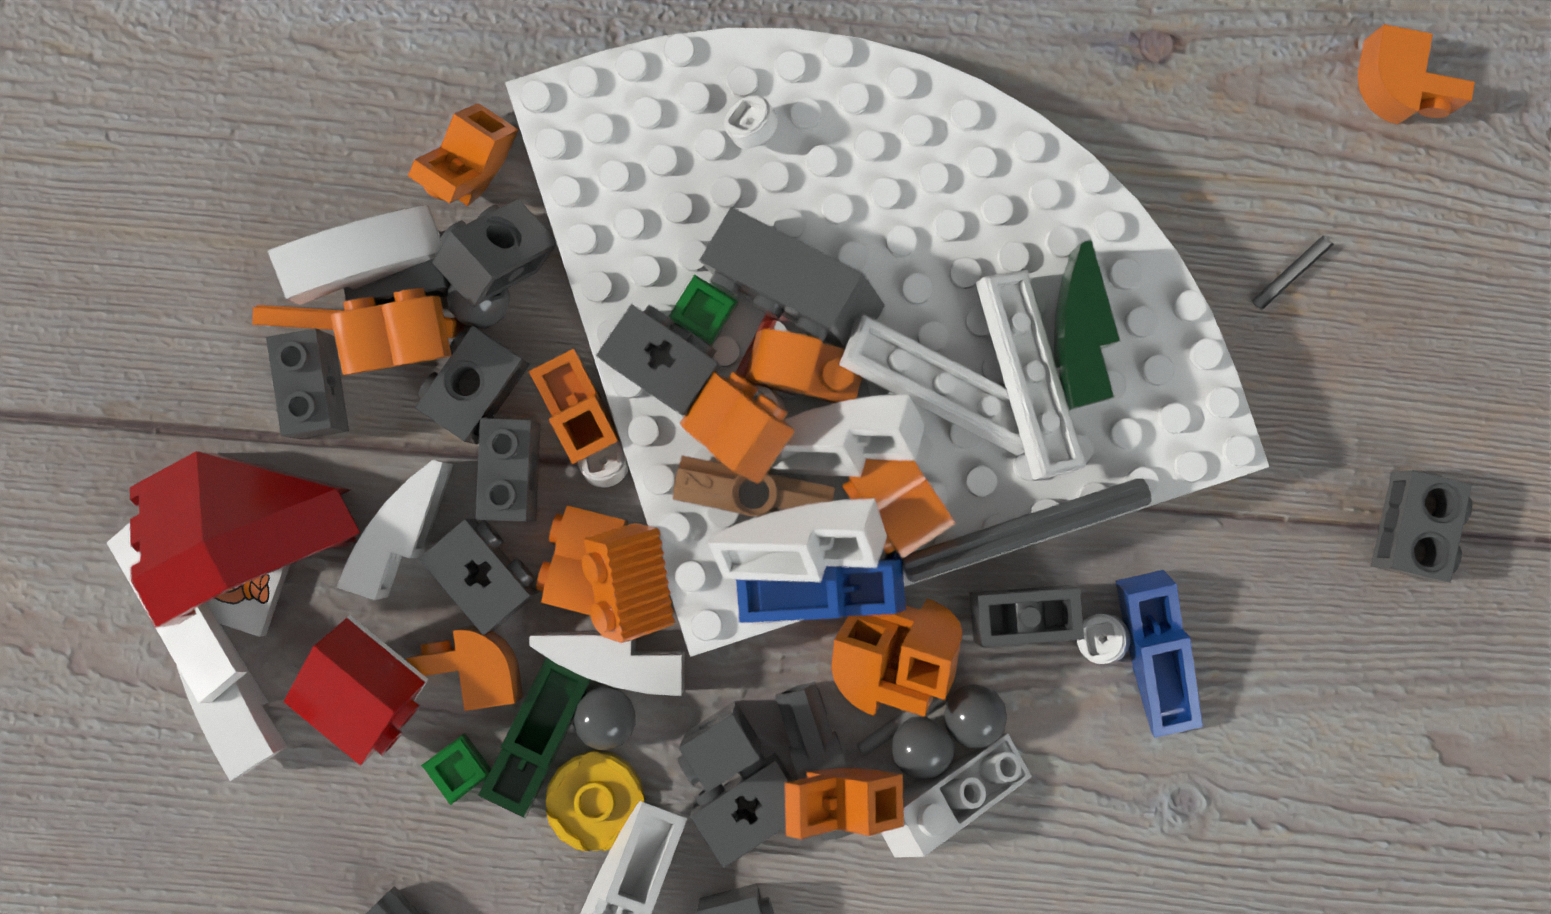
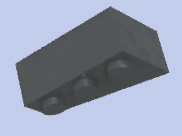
(789, 278)

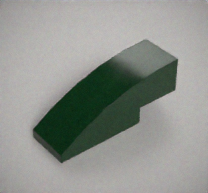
(1082, 329)
(534, 738)

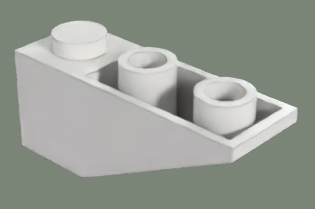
(951, 801)

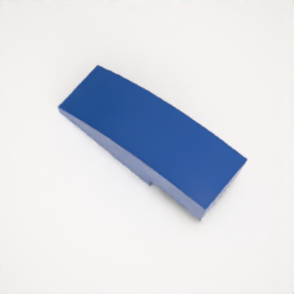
(839, 594)
(1160, 652)

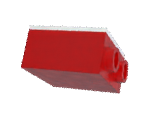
(356, 691)

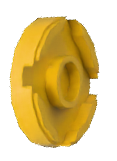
(592, 799)

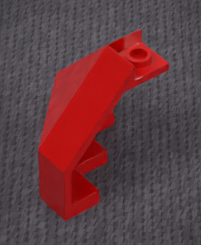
(223, 524)

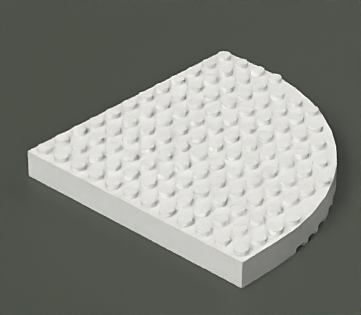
(921, 190)

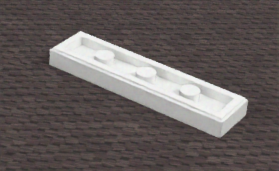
(1030, 374)
(932, 382)
(196, 643)

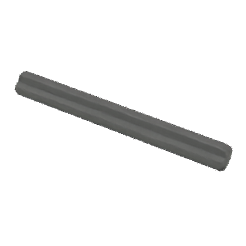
(1026, 529)

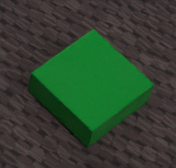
(703, 310)
(457, 768)

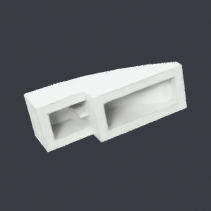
(355, 253)
(846, 433)
(396, 531)
(801, 542)
(614, 662)
(237, 725)
(636, 863)

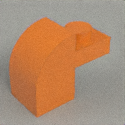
(1396, 79)
(467, 157)
(800, 366)
(575, 406)
(926, 647)
(485, 667)
(868, 669)
(845, 801)

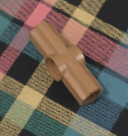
(718, 487)

